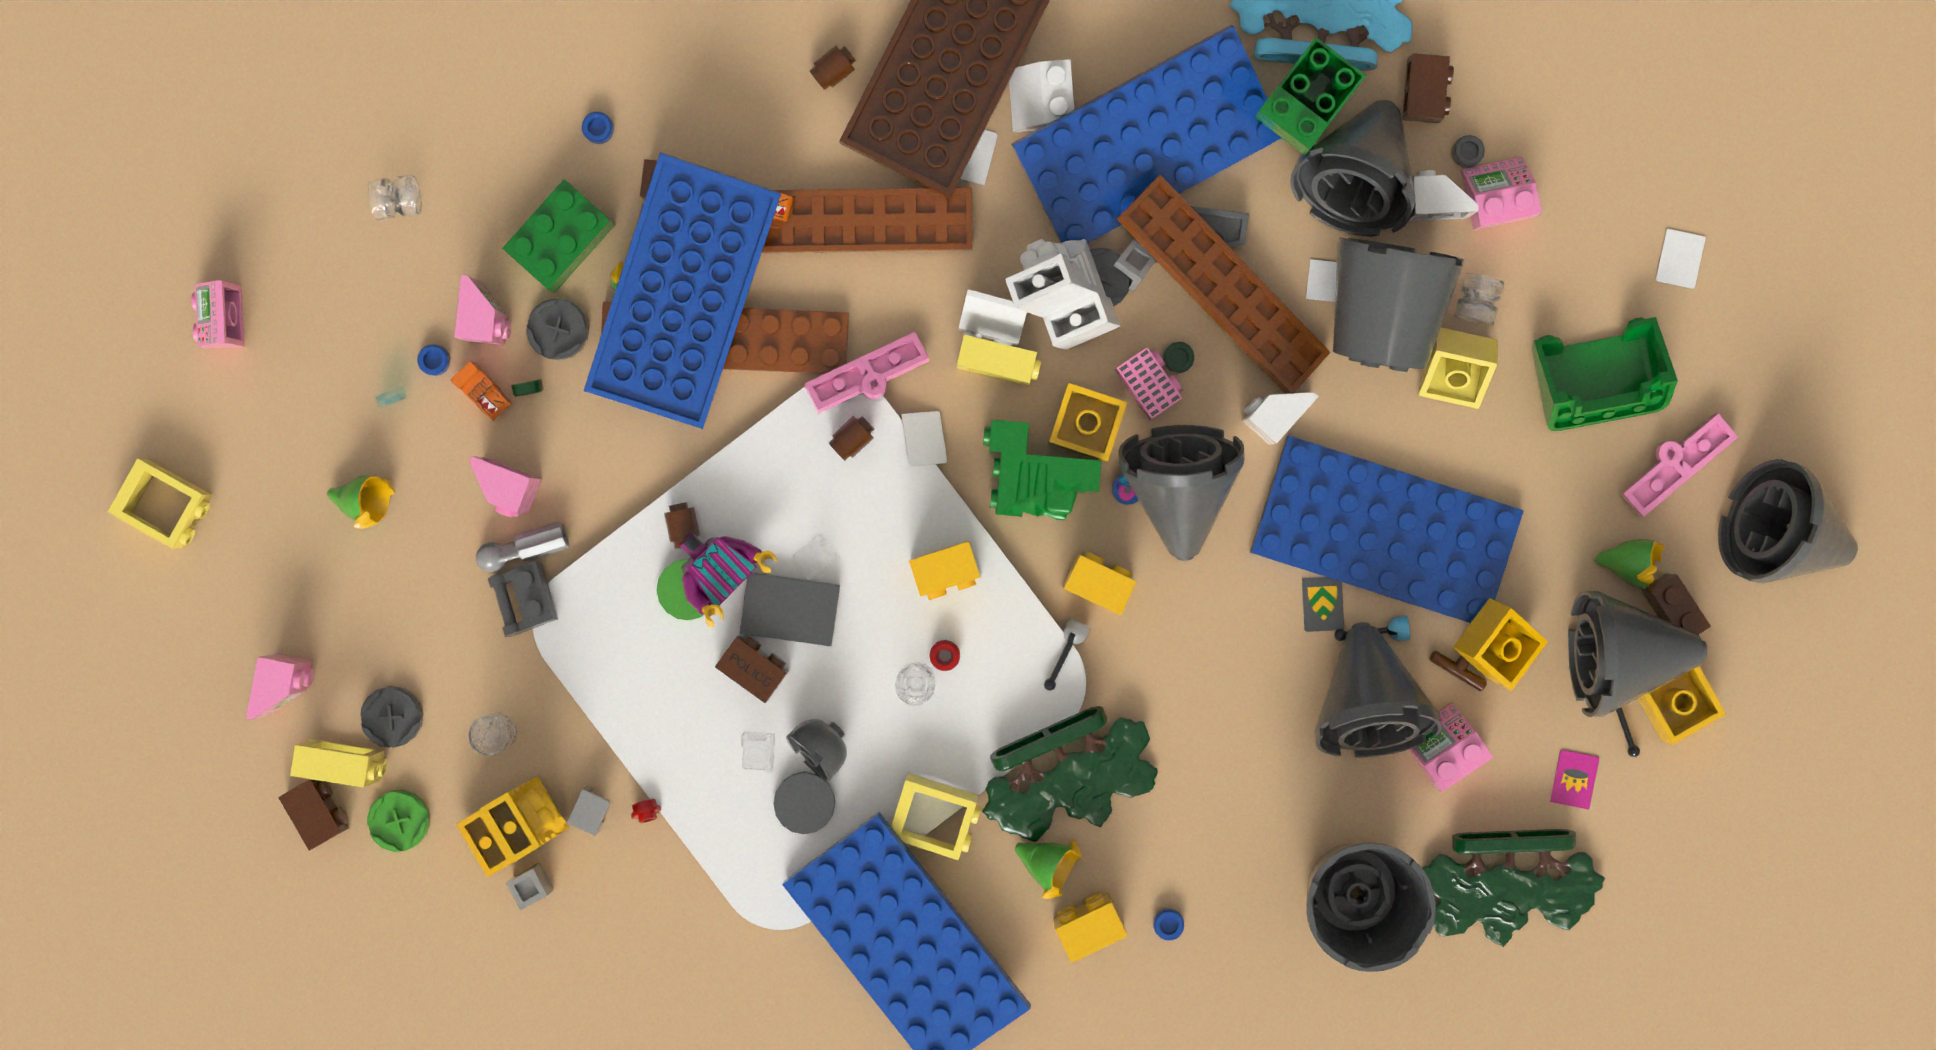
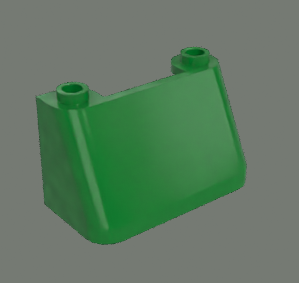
(1604, 376)

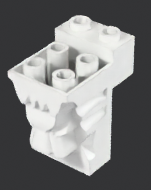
(1064, 290)

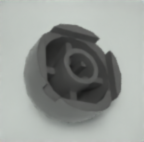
(820, 746)

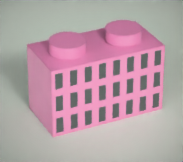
(1149, 382)

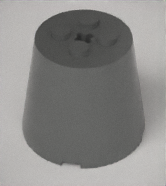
(1390, 302)
(1386, 919)

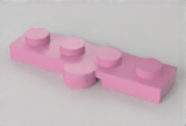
(867, 373)
(1678, 464)

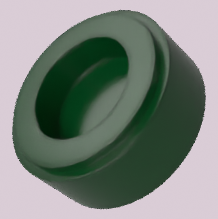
(1178, 357)
(527, 387)

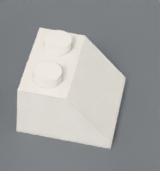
(1040, 94)
(1439, 198)
(991, 318)
(1276, 414)

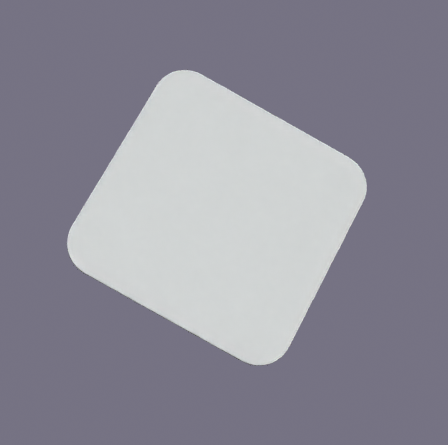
(681, 720)

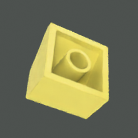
(1459, 368)

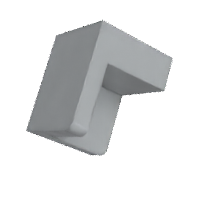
(1135, 263)
(589, 811)
(529, 886)

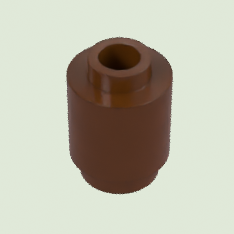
(833, 67)
(852, 437)
(680, 523)

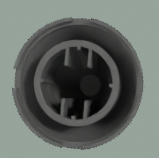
(1359, 174)
(1182, 481)
(1782, 526)
(1624, 652)
(1373, 701)

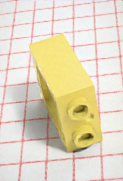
(998, 360)
(134, 488)
(338, 763)
(943, 792)

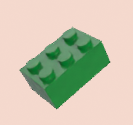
(558, 236)

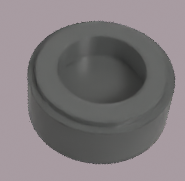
(1468, 151)

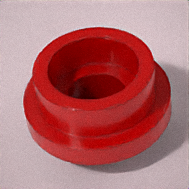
(944, 665)
(645, 810)

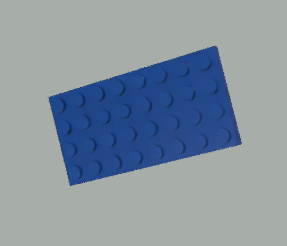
(1170, 121)
(681, 290)
(1385, 530)
(905, 941)

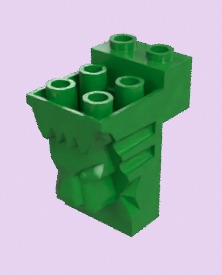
(1310, 96)
(1035, 482)

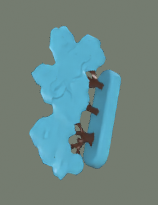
(1380, 17)

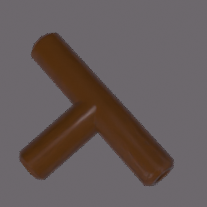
(1458, 669)

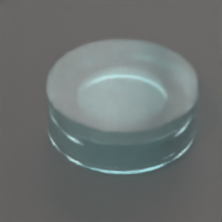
(391, 397)

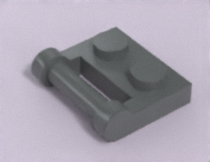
(532, 596)

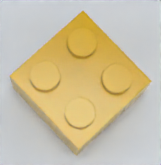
(1087, 422)
(945, 569)
(1100, 584)
(1500, 644)
(1682, 706)
(1089, 926)

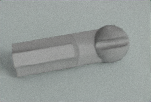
(526, 546)

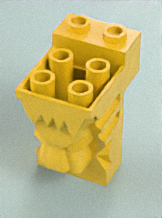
(512, 826)

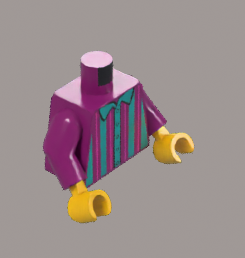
(717, 570)

